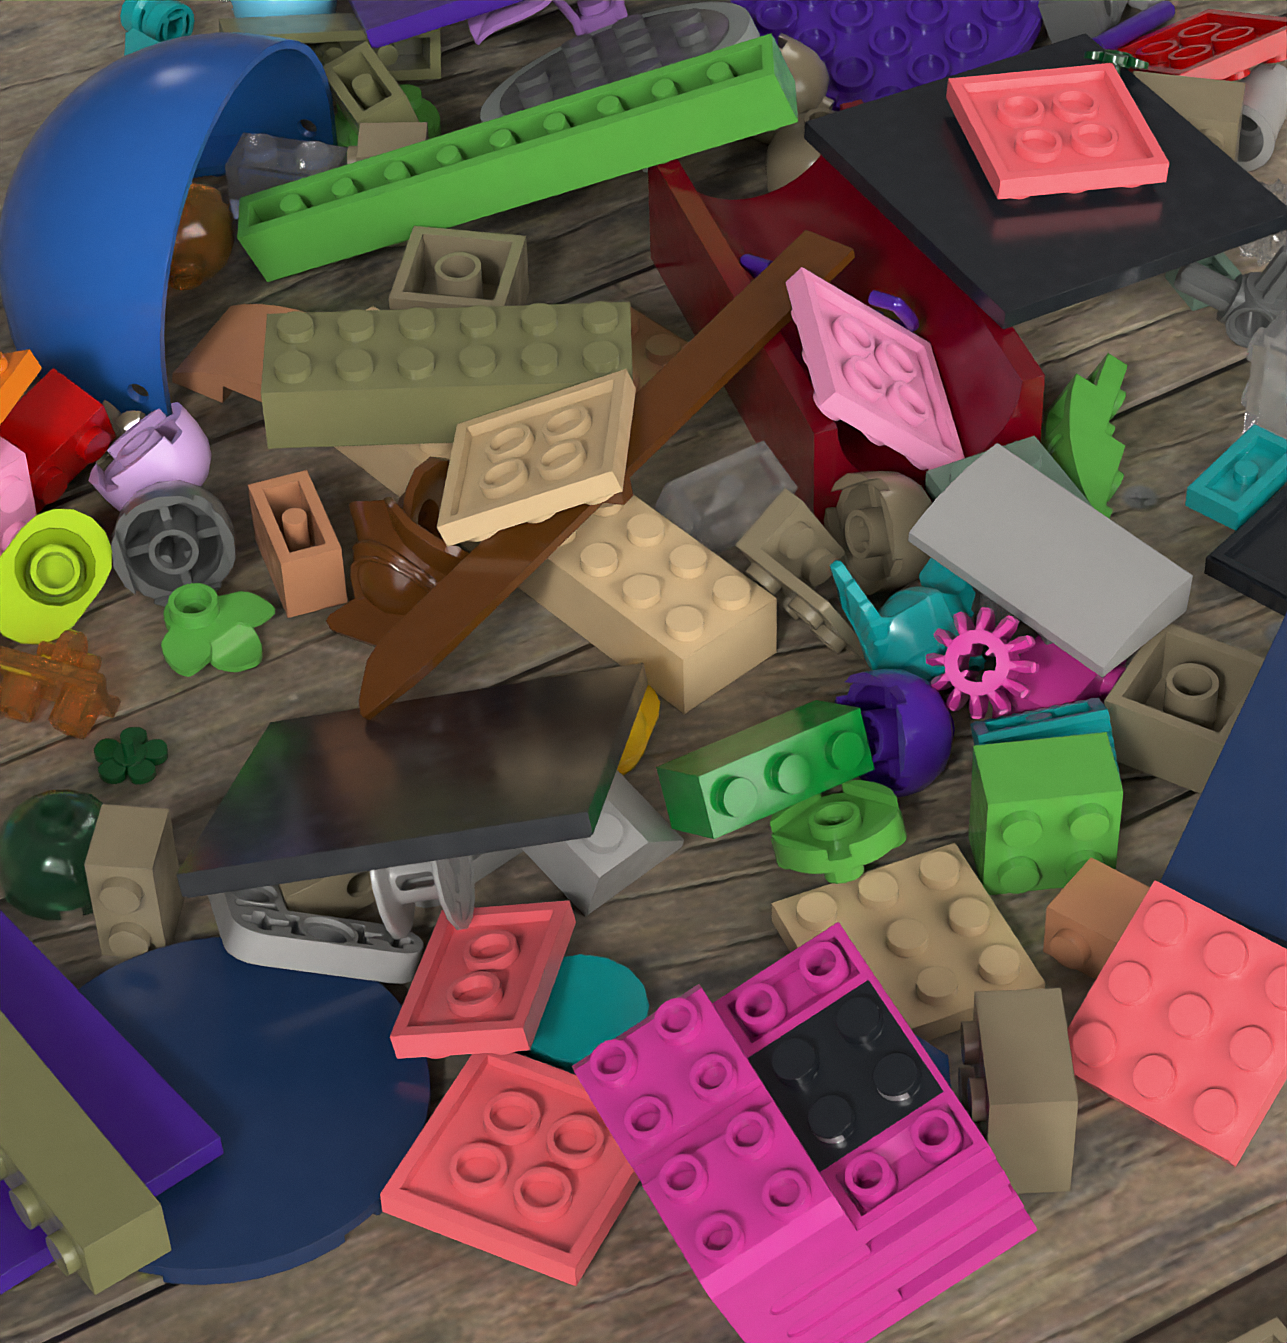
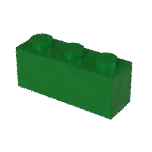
(765, 768)

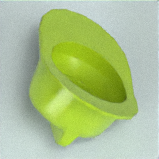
(51, 575)

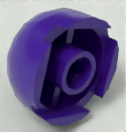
(904, 726)

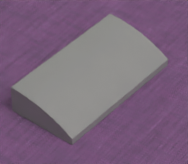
(1052, 560)

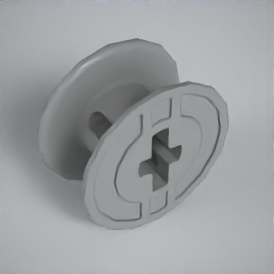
(397, 894)

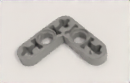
(264, 933)

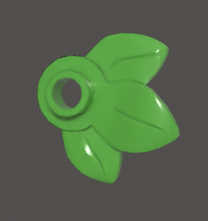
(213, 629)

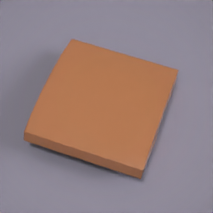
(229, 354)

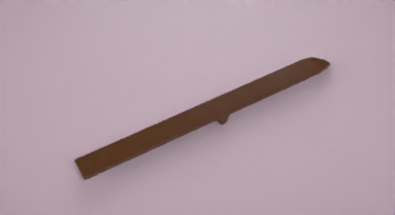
(659, 411)

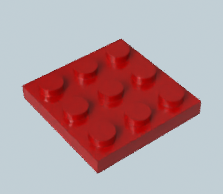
(1213, 45)

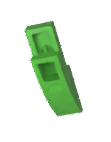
(1080, 434)

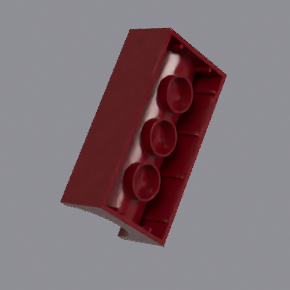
(697, 249)

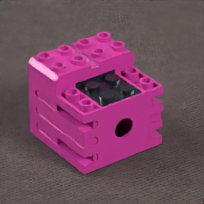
(805, 1149)

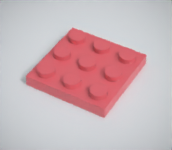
(1056, 131)
(1187, 1023)
(515, 1167)

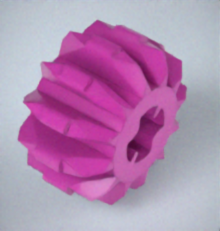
(970, 644)

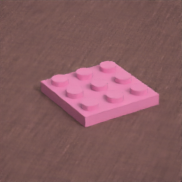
(873, 373)

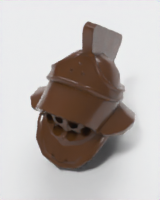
(395, 556)

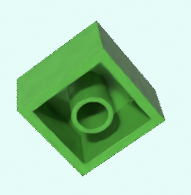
(1043, 811)

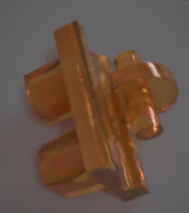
(60, 674)

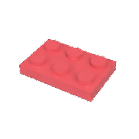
(485, 982)

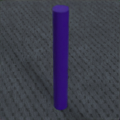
(1136, 26)

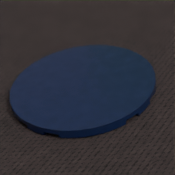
(294, 1085)

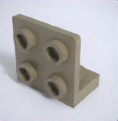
(791, 558)

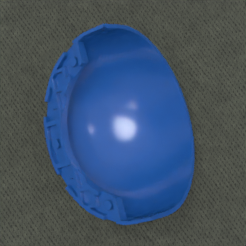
(105, 191)

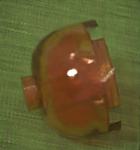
(202, 239)

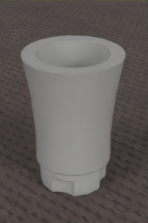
(1262, 114)

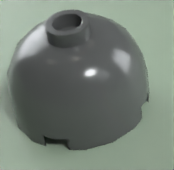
(172, 539)

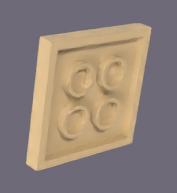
(538, 459)
(922, 933)

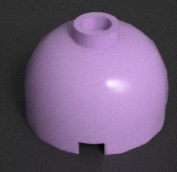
(154, 452)

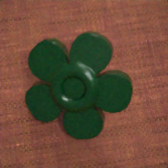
(1118, 58)
(131, 757)

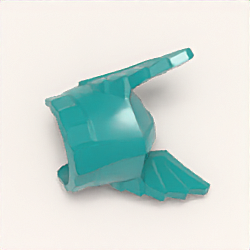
(906, 624)

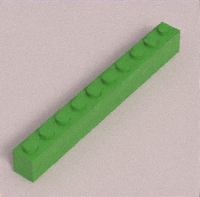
(520, 158)

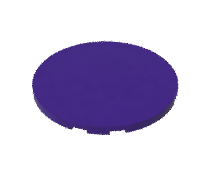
(899, 44)

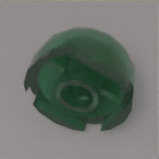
(46, 853)

